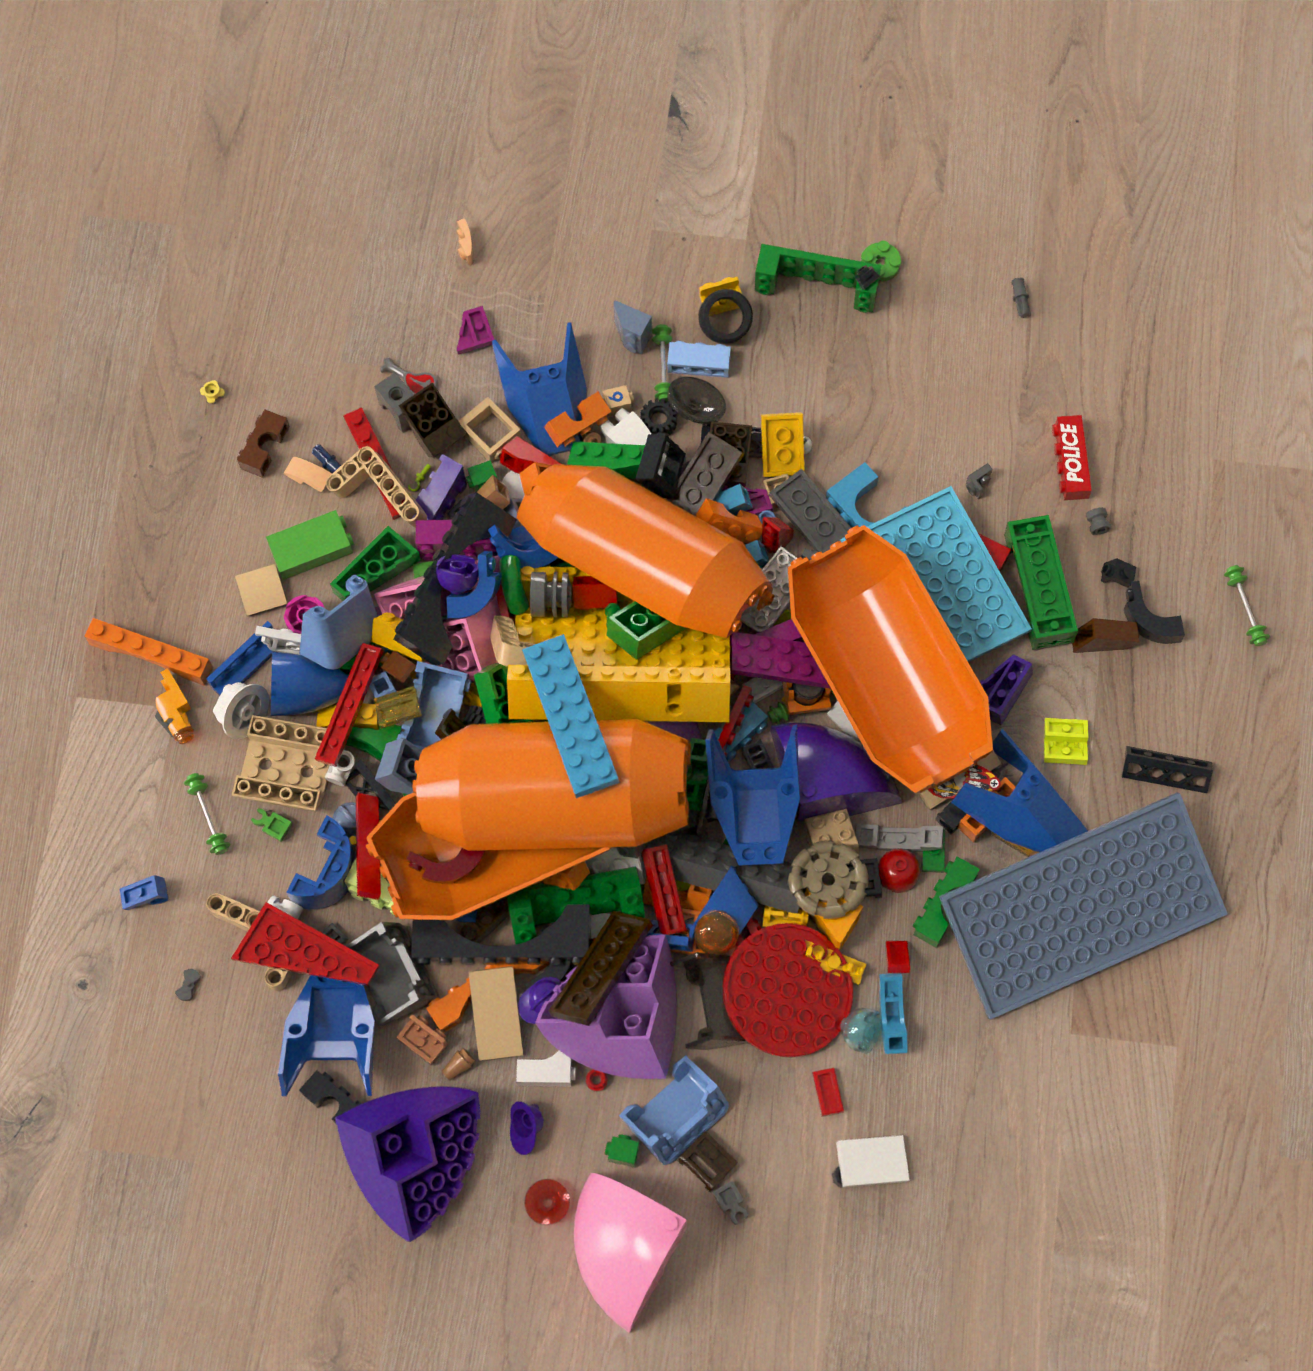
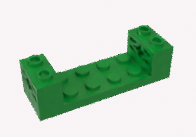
(813, 266)
(1042, 581)
(546, 902)

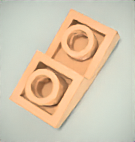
(465, 242)
(307, 472)

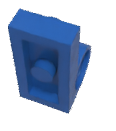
(146, 891)

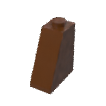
(1105, 636)

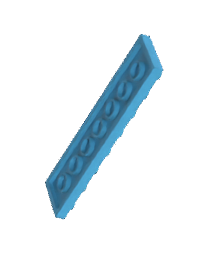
(570, 716)

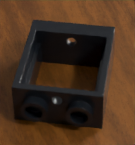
(647, 474)

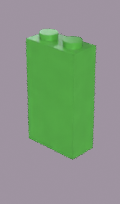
(310, 544)

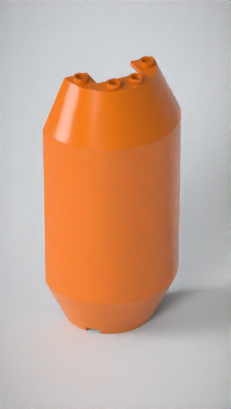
(644, 547)
(890, 660)
(511, 789)
(494, 878)

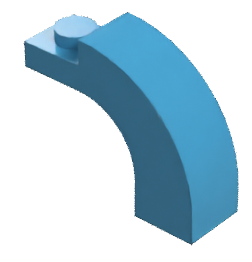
(892, 1013)

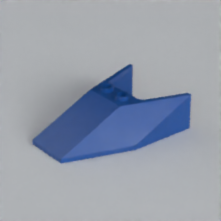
(543, 393)
(755, 804)
(1032, 813)
(328, 1024)

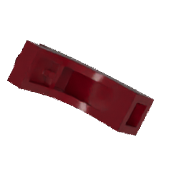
(449, 871)

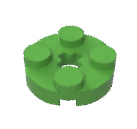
(884, 251)

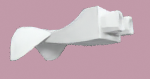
(628, 431)

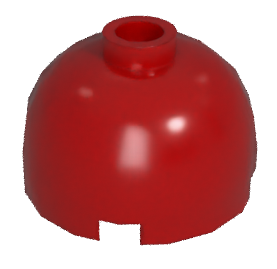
(899, 870)

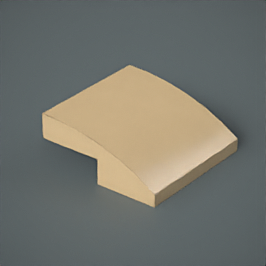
(261, 589)

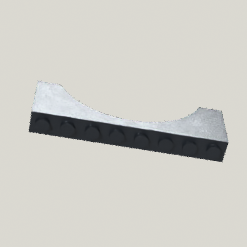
(423, 625)
(563, 941)

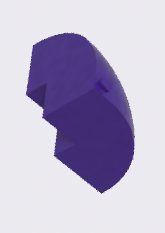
(835, 772)
(411, 1152)

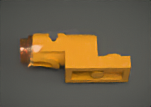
(172, 710)

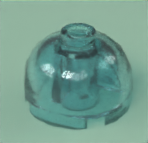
(861, 1029)

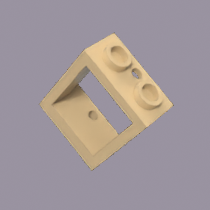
(476, 416)

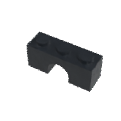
(320, 1089)

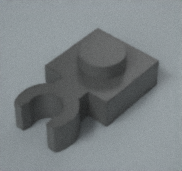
(729, 1199)

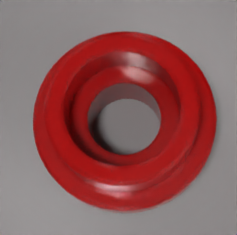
(596, 1087)

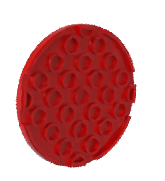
(783, 997)

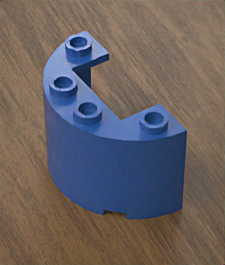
(330, 883)

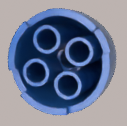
(303, 685)

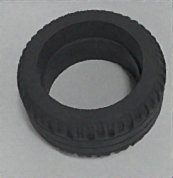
(745, 307)

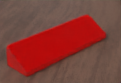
(664, 890)

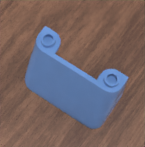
(337, 634)
(437, 692)
(677, 1113)

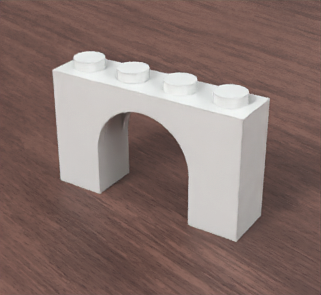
(552, 1071)

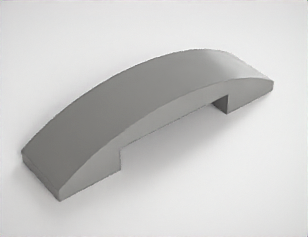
(910, 839)

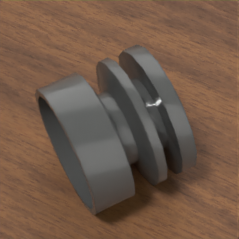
(550, 594)

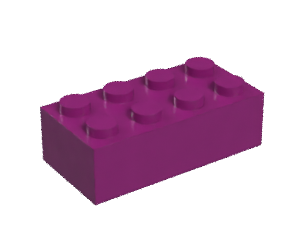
(430, 535)

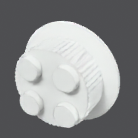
(238, 705)

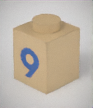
(618, 398)

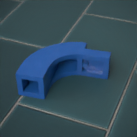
(529, 554)
(469, 603)

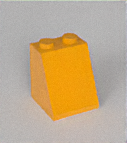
(837, 929)

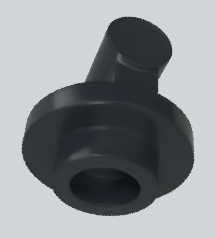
(866, 276)

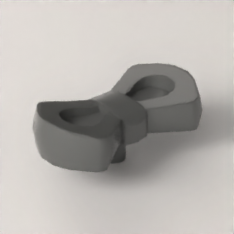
(191, 978)

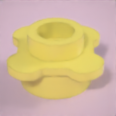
(212, 386)

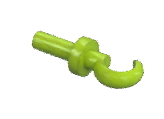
(420, 477)

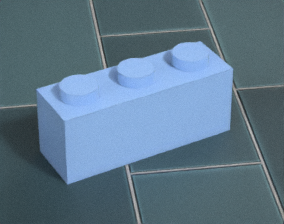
(698, 359)

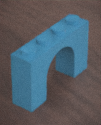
(849, 490)
(738, 499)

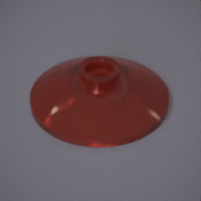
(542, 1191)

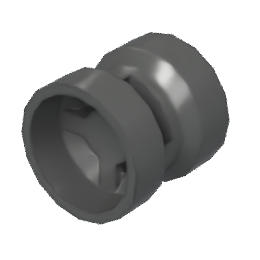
(1098, 521)

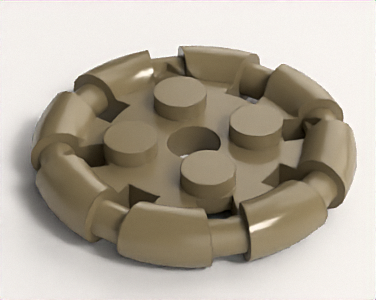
(828, 866)

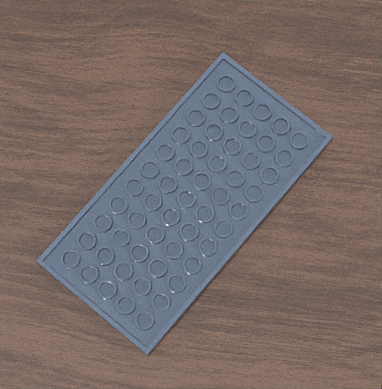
(1083, 905)

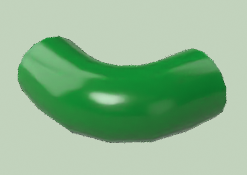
(512, 584)

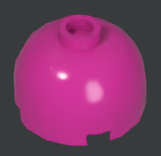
(295, 610)

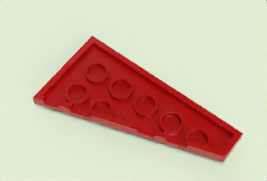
(293, 946)

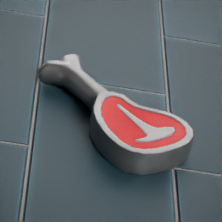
(413, 381)

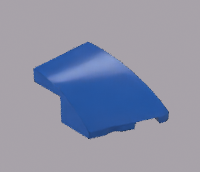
(732, 897)

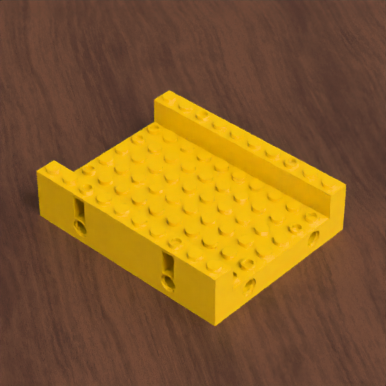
(673, 682)

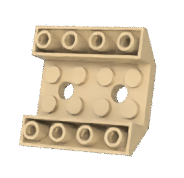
(291, 750)

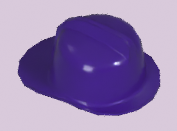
(534, 998)
(524, 1125)

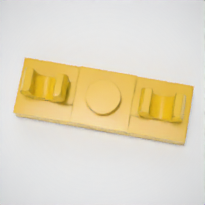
(853, 967)

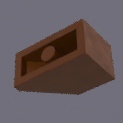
(397, 666)

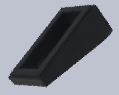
(757, 745)

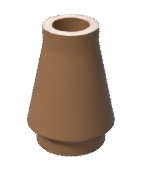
(459, 1063)

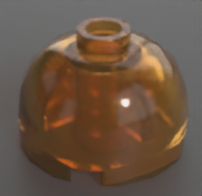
(716, 932)

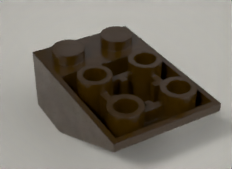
(431, 420)
(740, 438)

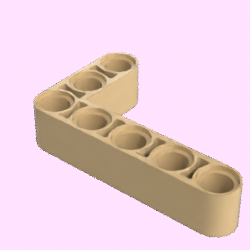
(372, 468)
(506, 642)
(244, 922)

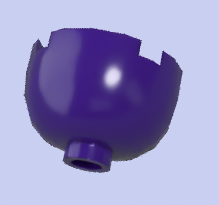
(457, 573)

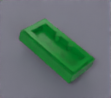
(934, 859)

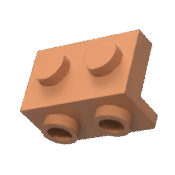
(422, 1039)

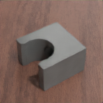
(387, 394)

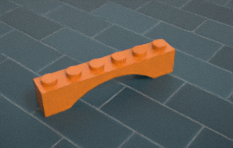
(119, 640)
(450, 1009)

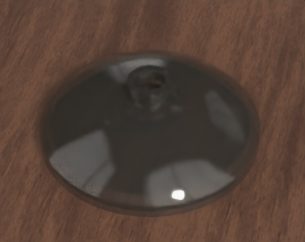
(696, 400)

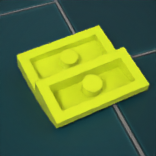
(1065, 741)

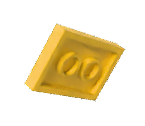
(782, 443)

